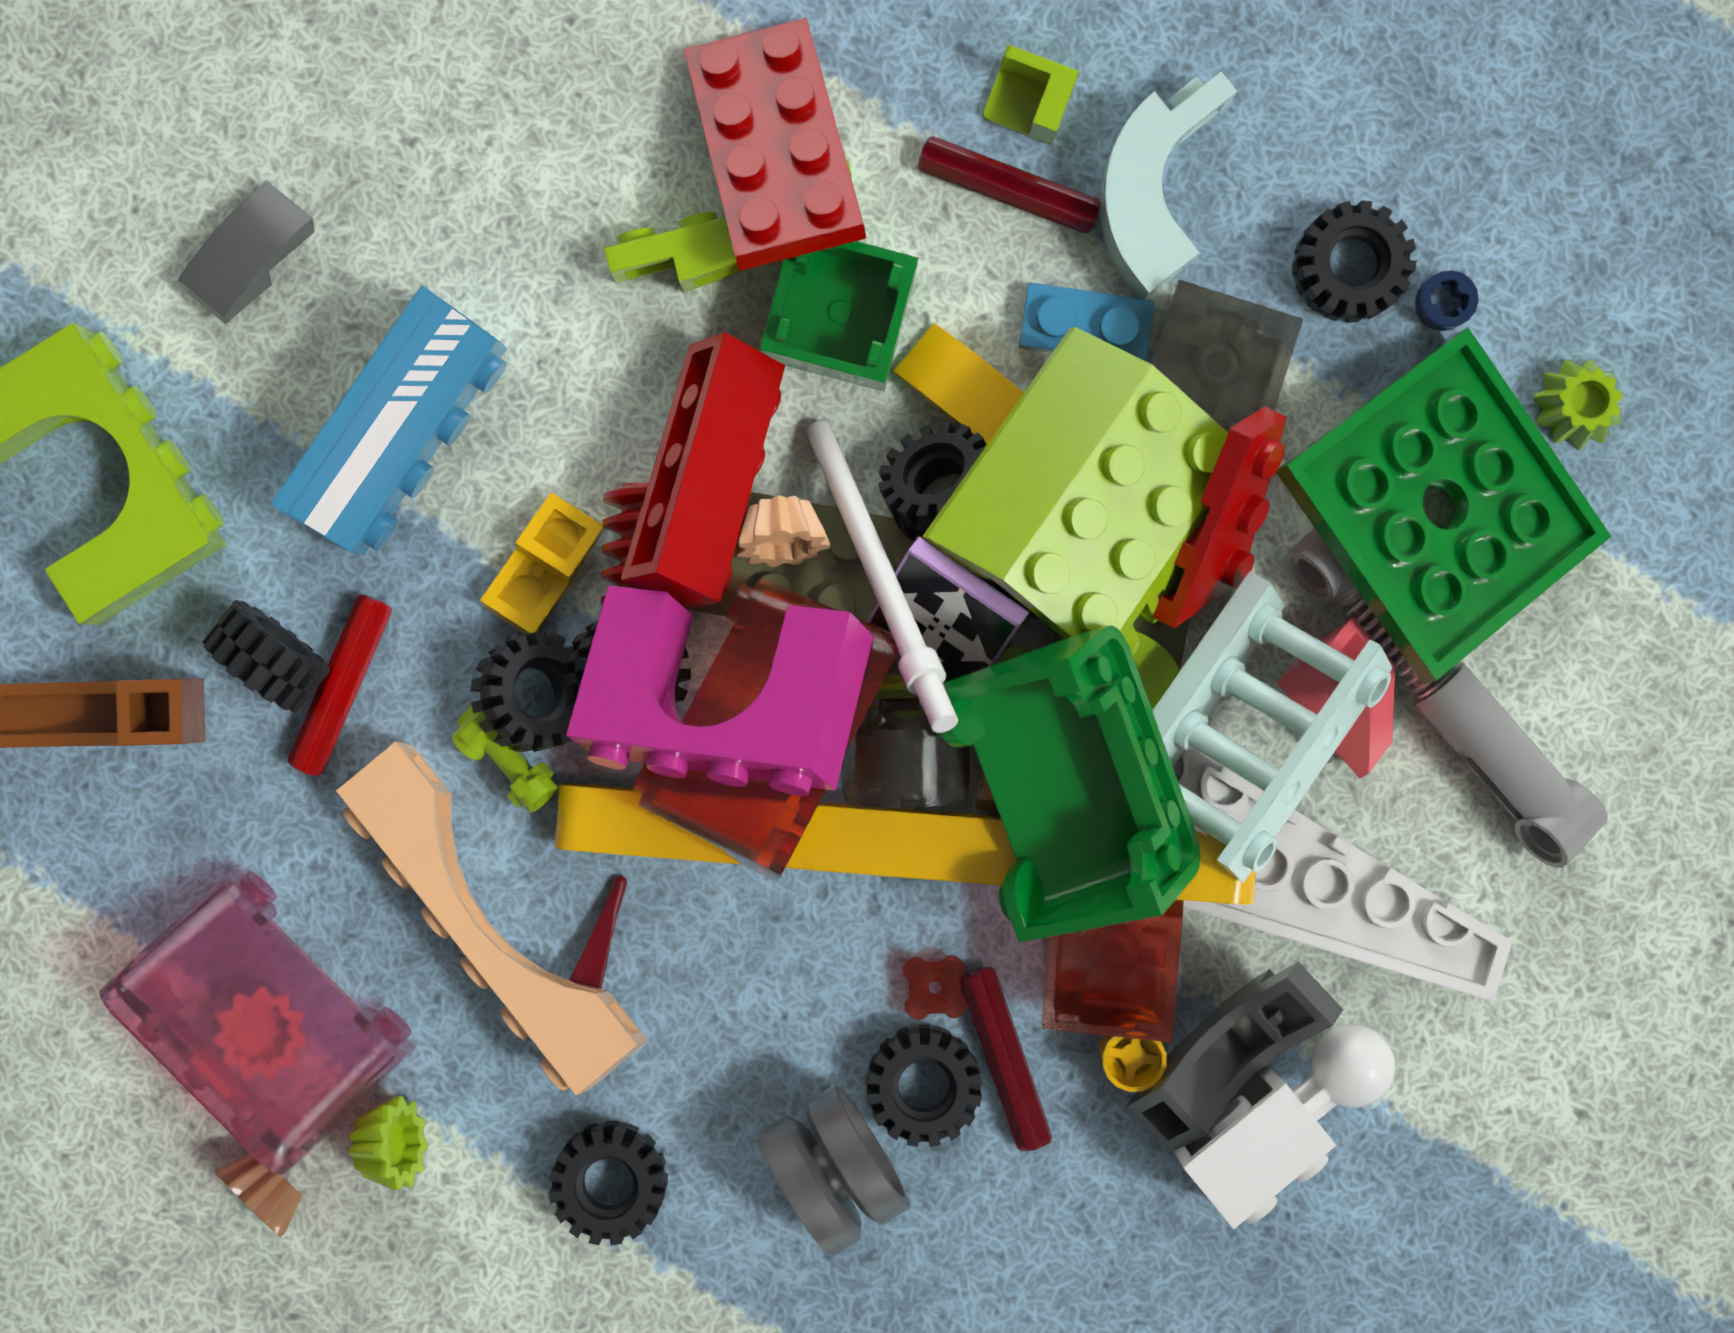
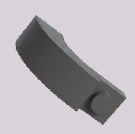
(1229, 1050)

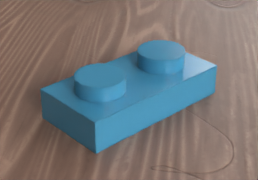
(1110, 317)

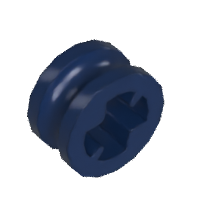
(1461, 287)

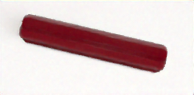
(1009, 184)
(1006, 1059)

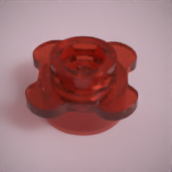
(922, 1000)

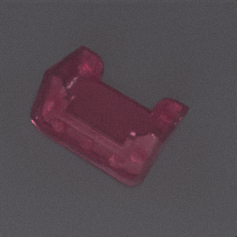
(254, 1024)

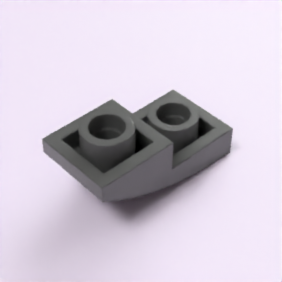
(242, 250)

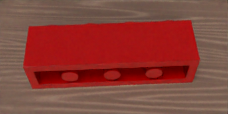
(704, 471)

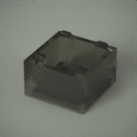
(1223, 351)

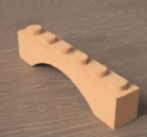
(411, 820)

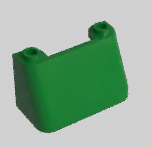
(1077, 785)

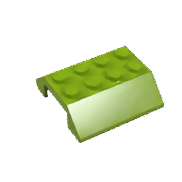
(1086, 491)

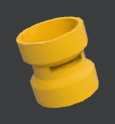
(1132, 1066)

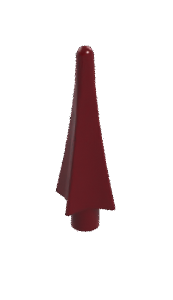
(593, 961)

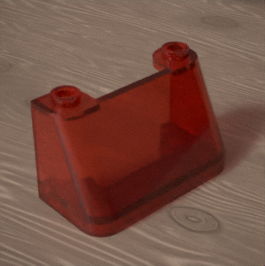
(752, 821)

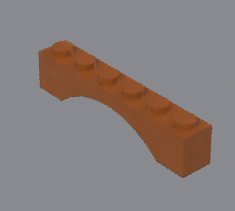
(102, 713)

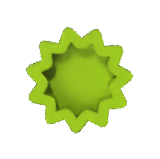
(1579, 403)
(389, 1143)

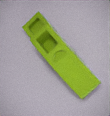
(698, 252)

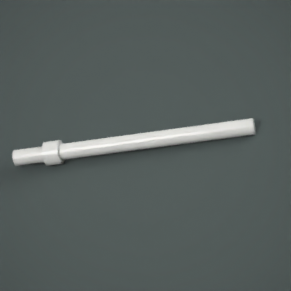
(919, 663)

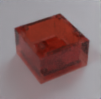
(1115, 978)

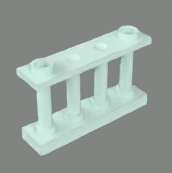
(1218, 671)

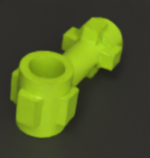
(530, 785)

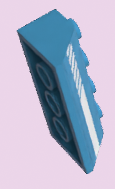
(392, 425)

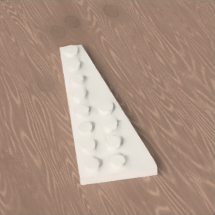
(1346, 900)

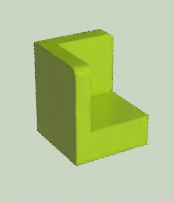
(1030, 94)

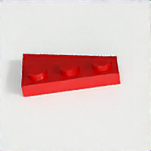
(1235, 496)

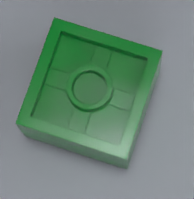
(841, 312)

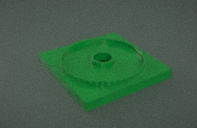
(1513, 502)

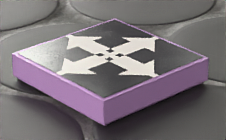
(954, 611)

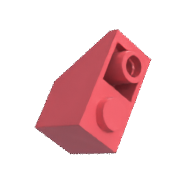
(1311, 689)

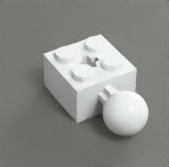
(1273, 1131)

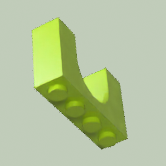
(162, 522)

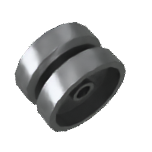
(831, 1171)

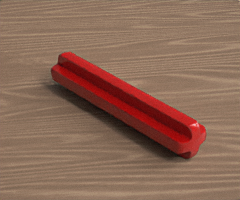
(340, 686)

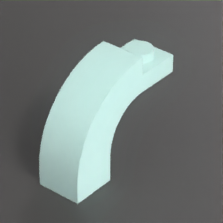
(1133, 213)

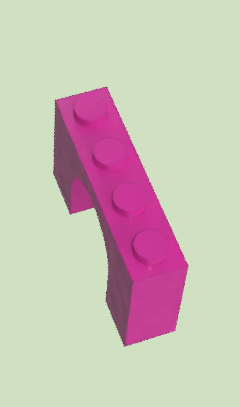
(787, 736)

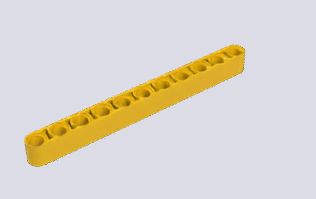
(850, 841)

